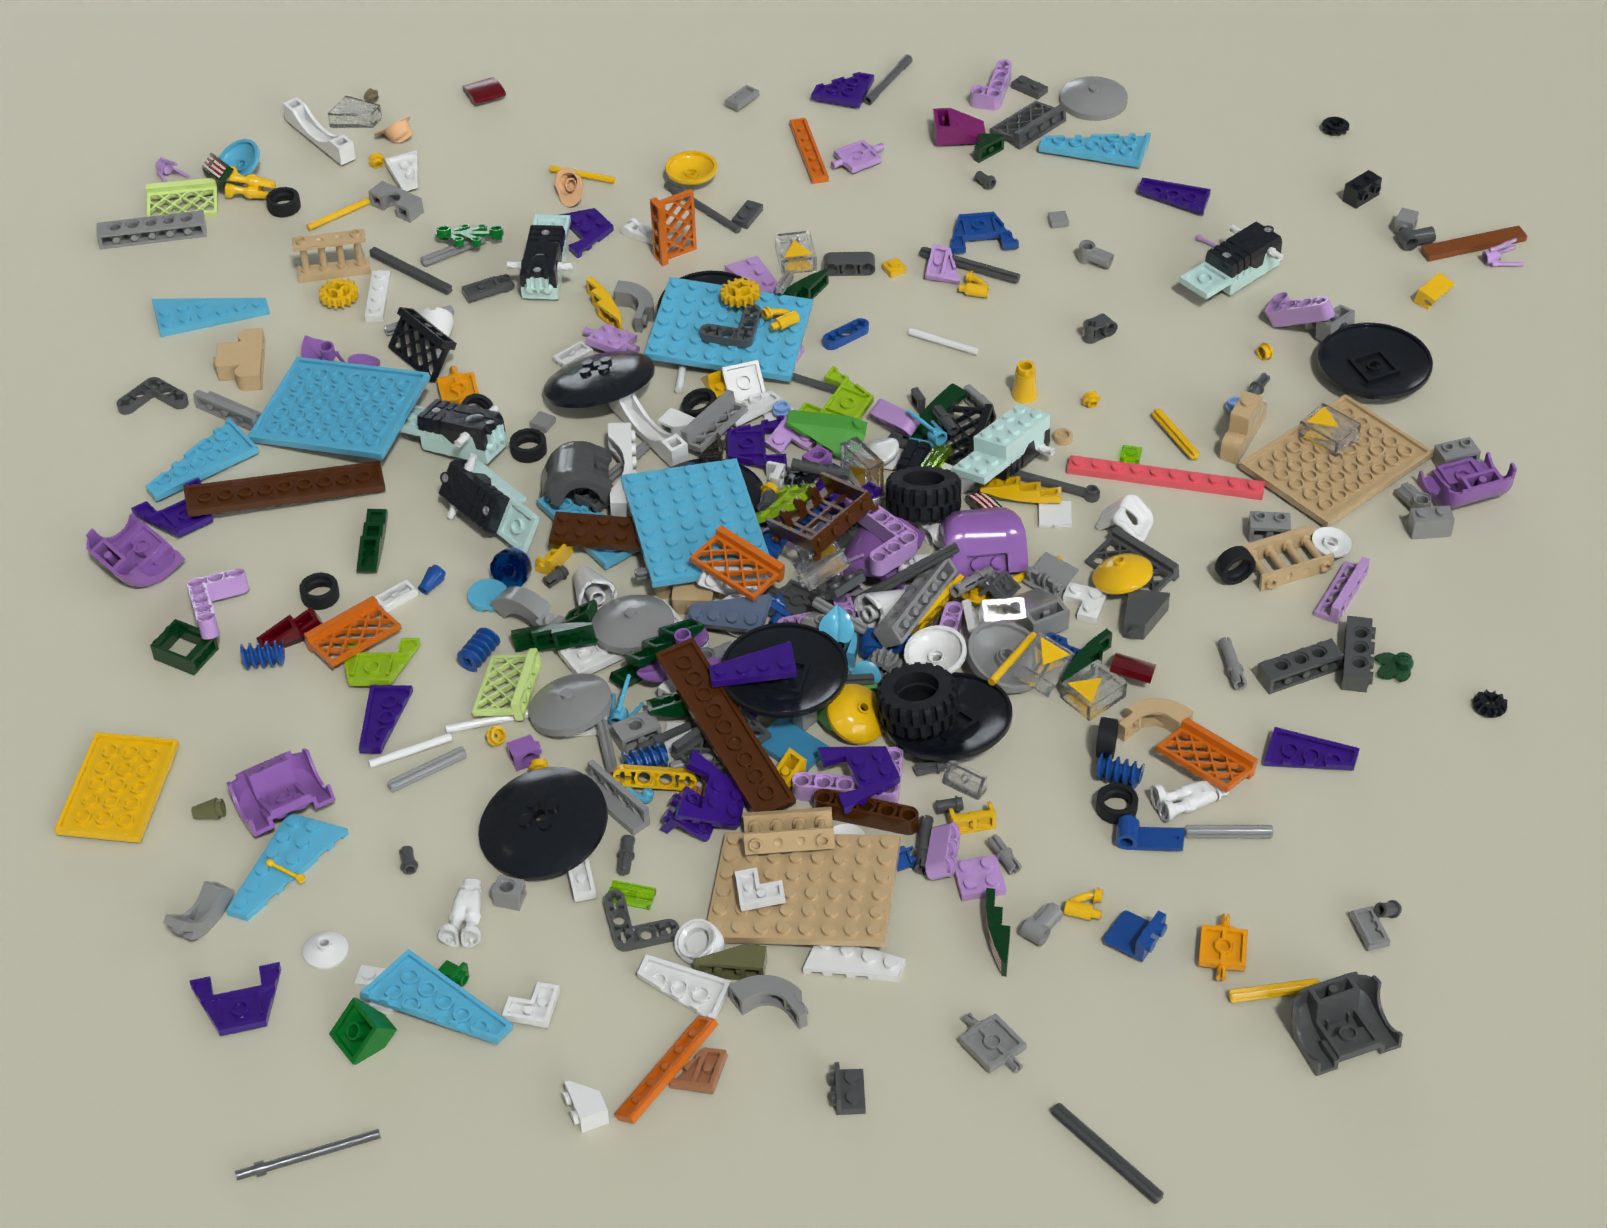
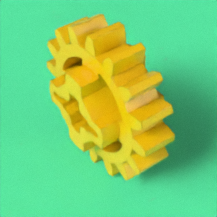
(740, 292)
(338, 293)

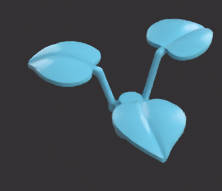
(840, 626)

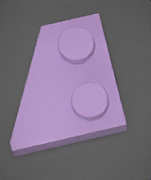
(942, 266)

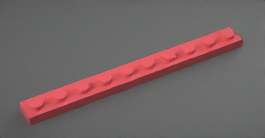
(1166, 477)

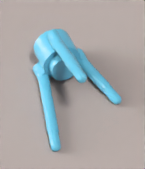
(935, 435)
(620, 712)

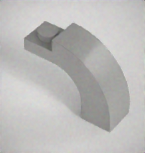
(638, 298)
(524, 603)
(203, 914)
(769, 991)

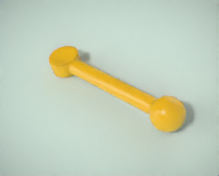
(300, 878)

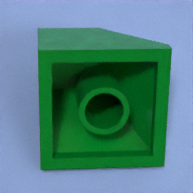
(361, 1031)

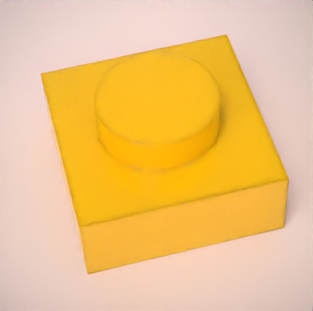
(893, 267)

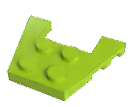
(847, 400)
(785, 501)
(379, 667)

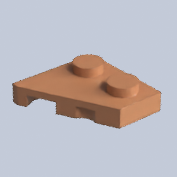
(701, 1072)

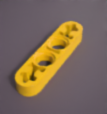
(654, 781)

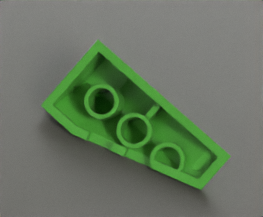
(826, 428)

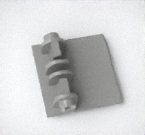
(1050, 574)

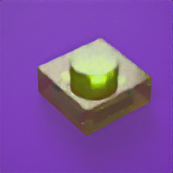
(1131, 454)

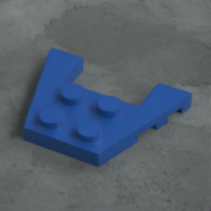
(979, 227)

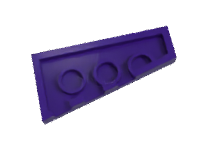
(1305, 751)

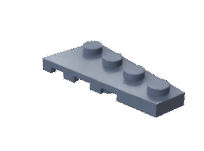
(732, 614)

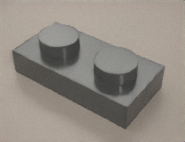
(1029, 87)
(747, 214)

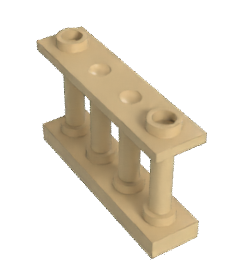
(336, 269)
(1288, 542)
(788, 830)

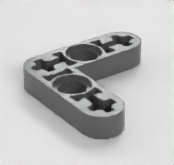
(737, 334)
(148, 388)
(633, 933)

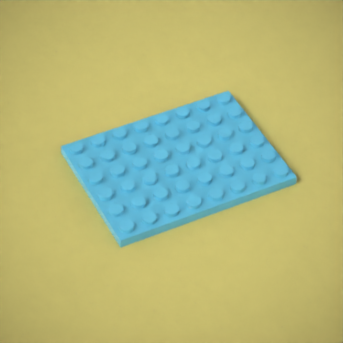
(695, 303)
(339, 407)
(680, 512)

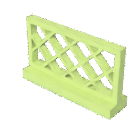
(182, 190)
(523, 685)

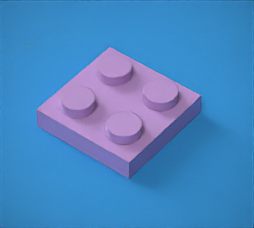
(976, 875)

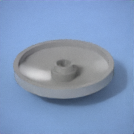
(1094, 98)
(628, 621)
(990, 646)
(570, 704)

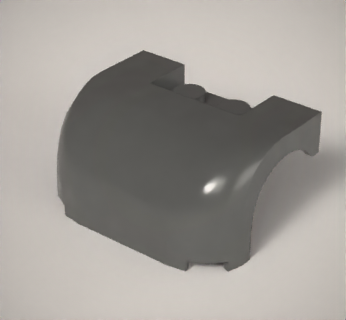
(576, 466)
(1341, 1021)

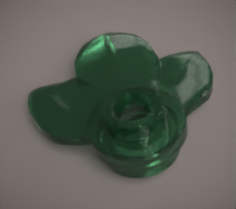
(1394, 666)

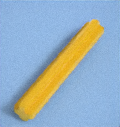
(1173, 431)
(1269, 990)

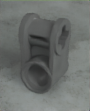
(1098, 328)
(590, 499)

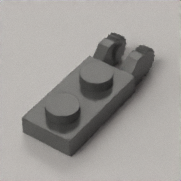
(488, 287)

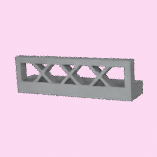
(225, 408)
(709, 420)
(621, 803)

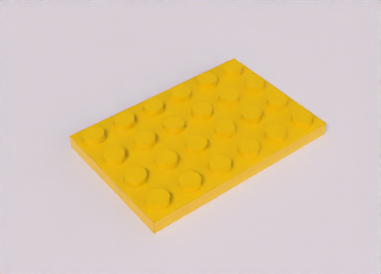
(117, 787)

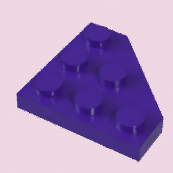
(844, 91)

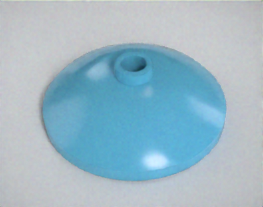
(243, 155)

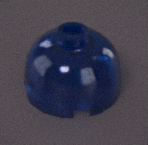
(511, 567)

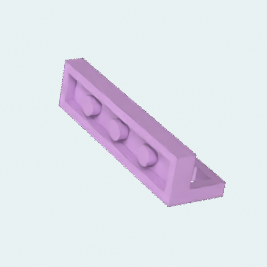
(1346, 593)

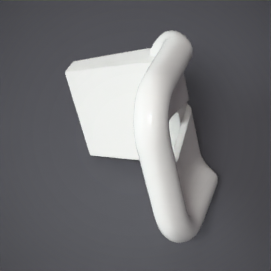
(1116, 515)

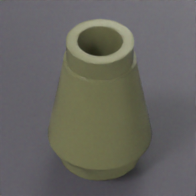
(210, 809)

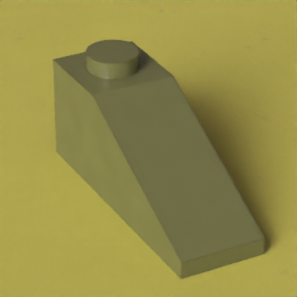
(734, 962)

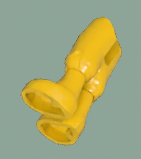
(254, 183)

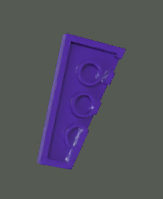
(1179, 195)
(759, 666)
(381, 715)

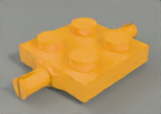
(457, 386)
(1223, 947)

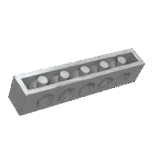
(151, 229)
(914, 604)

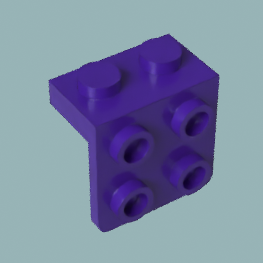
(701, 831)

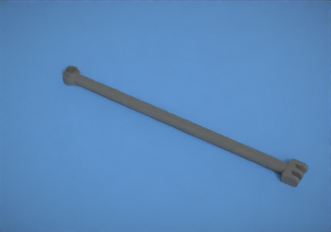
(1090, 494)

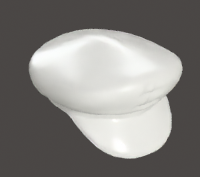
(887, 450)
(697, 939)

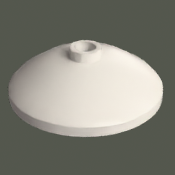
(938, 644)

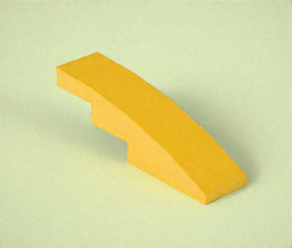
(605, 305)
(1022, 492)

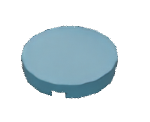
(483, 593)

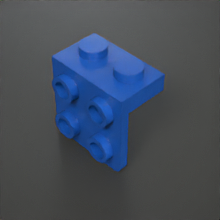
(1135, 934)

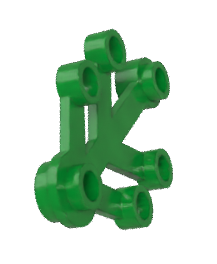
(468, 233)

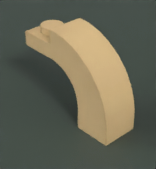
(1153, 712)

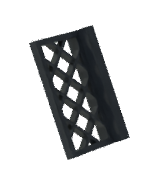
(426, 331)
(986, 418)

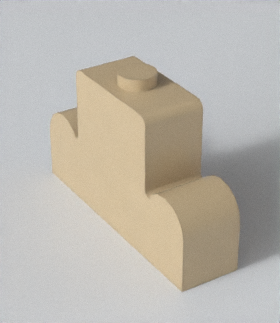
(242, 360)
(1243, 426)
(686, 594)

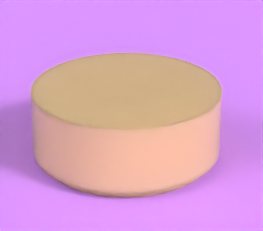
(1063, 437)

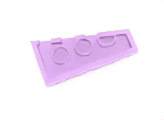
(756, 270)

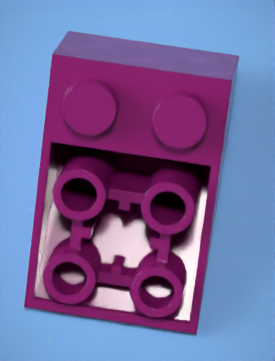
(955, 127)

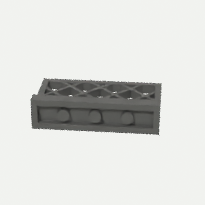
(1030, 129)
(1130, 544)
(695, 739)

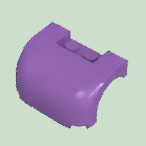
(1466, 482)
(985, 539)
(864, 543)
(135, 554)
(277, 788)

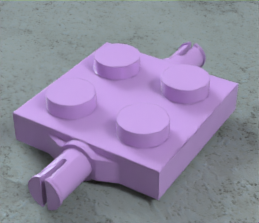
(857, 156)
(611, 339)

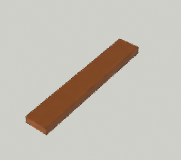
(1472, 243)

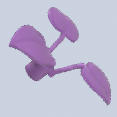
(325, 350)
(654, 673)

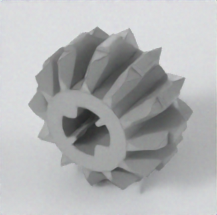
(885, 660)

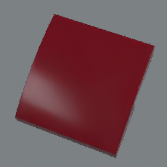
(484, 90)
(1132, 667)

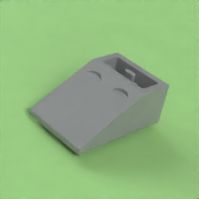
(1044, 612)

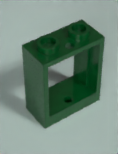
(195, 659)

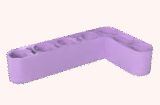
(899, 540)
(213, 588)
(807, 783)

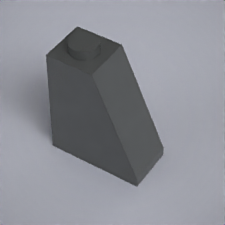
(1143, 612)

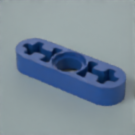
(856, 329)

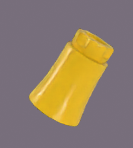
(1025, 382)

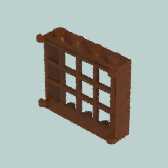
(834, 528)

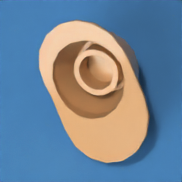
(398, 131)
(569, 186)

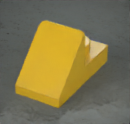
(714, 382)
(790, 765)

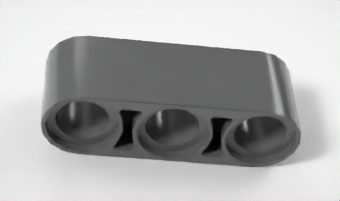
(849, 263)

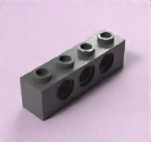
(1357, 653)
(1300, 666)

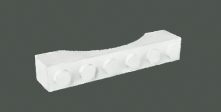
(301, 118)
(620, 443)
(666, 445)

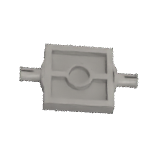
(992, 1043)

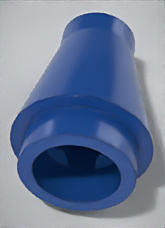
(432, 578)

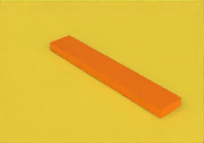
(809, 150)
(666, 1069)

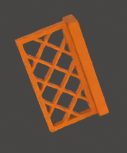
(661, 230)
(747, 554)
(348, 623)
(1210, 747)

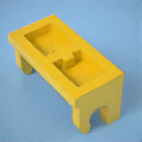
(1433, 290)
(556, 556)
(974, 820)

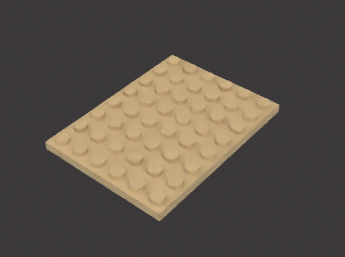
(1331, 485)
(829, 893)

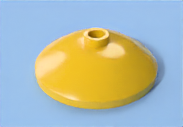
(691, 167)
(1122, 573)
(850, 720)

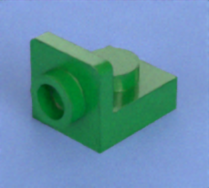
(456, 973)

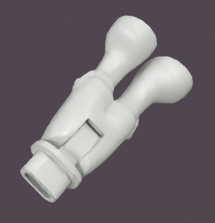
(1189, 797)
(465, 909)

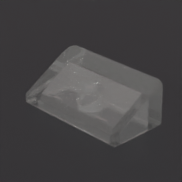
(965, 780)

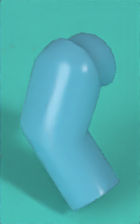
(646, 795)

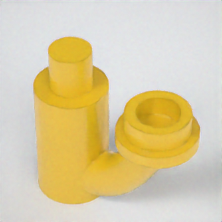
(979, 289)
(786, 319)
(1075, 907)

